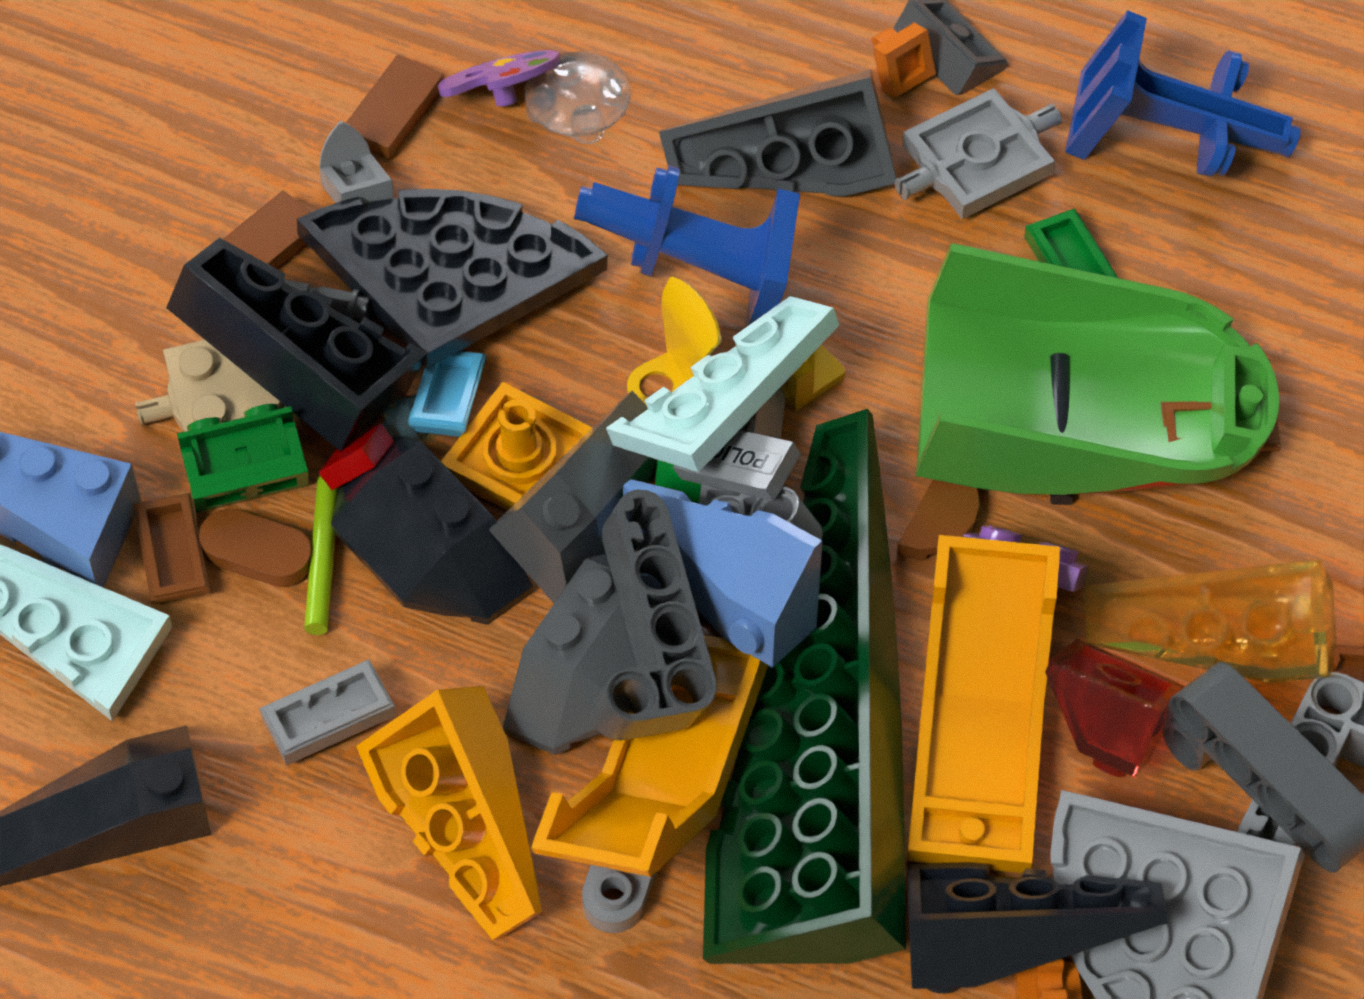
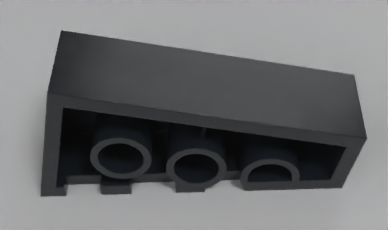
(292, 342)

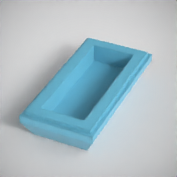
(447, 394)

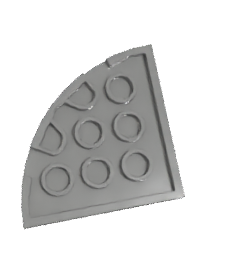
(1220, 892)

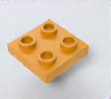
(511, 445)

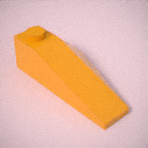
(457, 790)

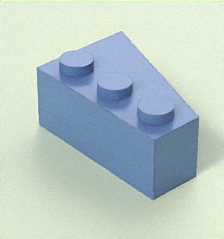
(66, 505)

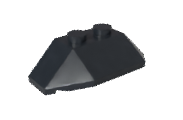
(428, 537)

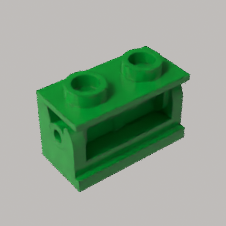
(242, 457)

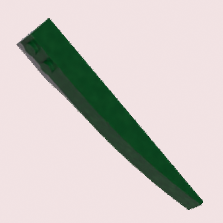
(816, 797)

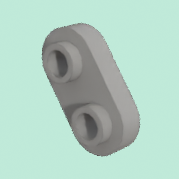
(618, 914)

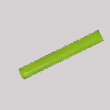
(321, 561)

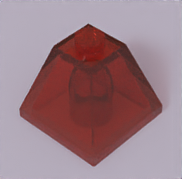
(1110, 706)

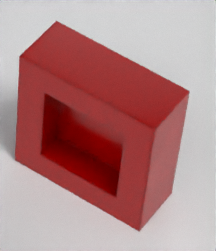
(357, 457)

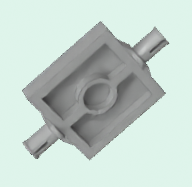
(978, 153)

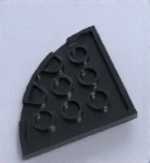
(449, 262)

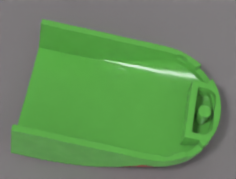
(1129, 348)

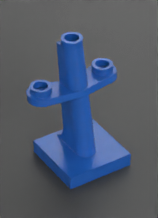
(1119, 84)
(746, 256)

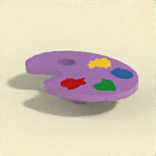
(501, 75)

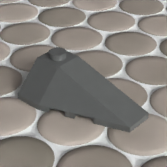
(800, 141)
(565, 511)

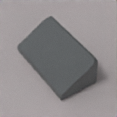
(959, 50)

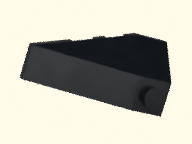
(106, 809)
(988, 927)

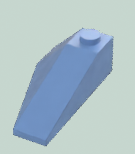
(746, 573)

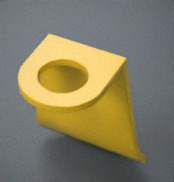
(689, 336)

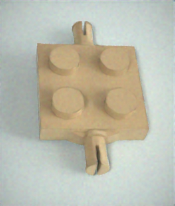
(204, 387)

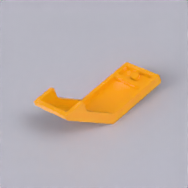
(983, 703)
(659, 785)

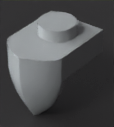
(350, 168)

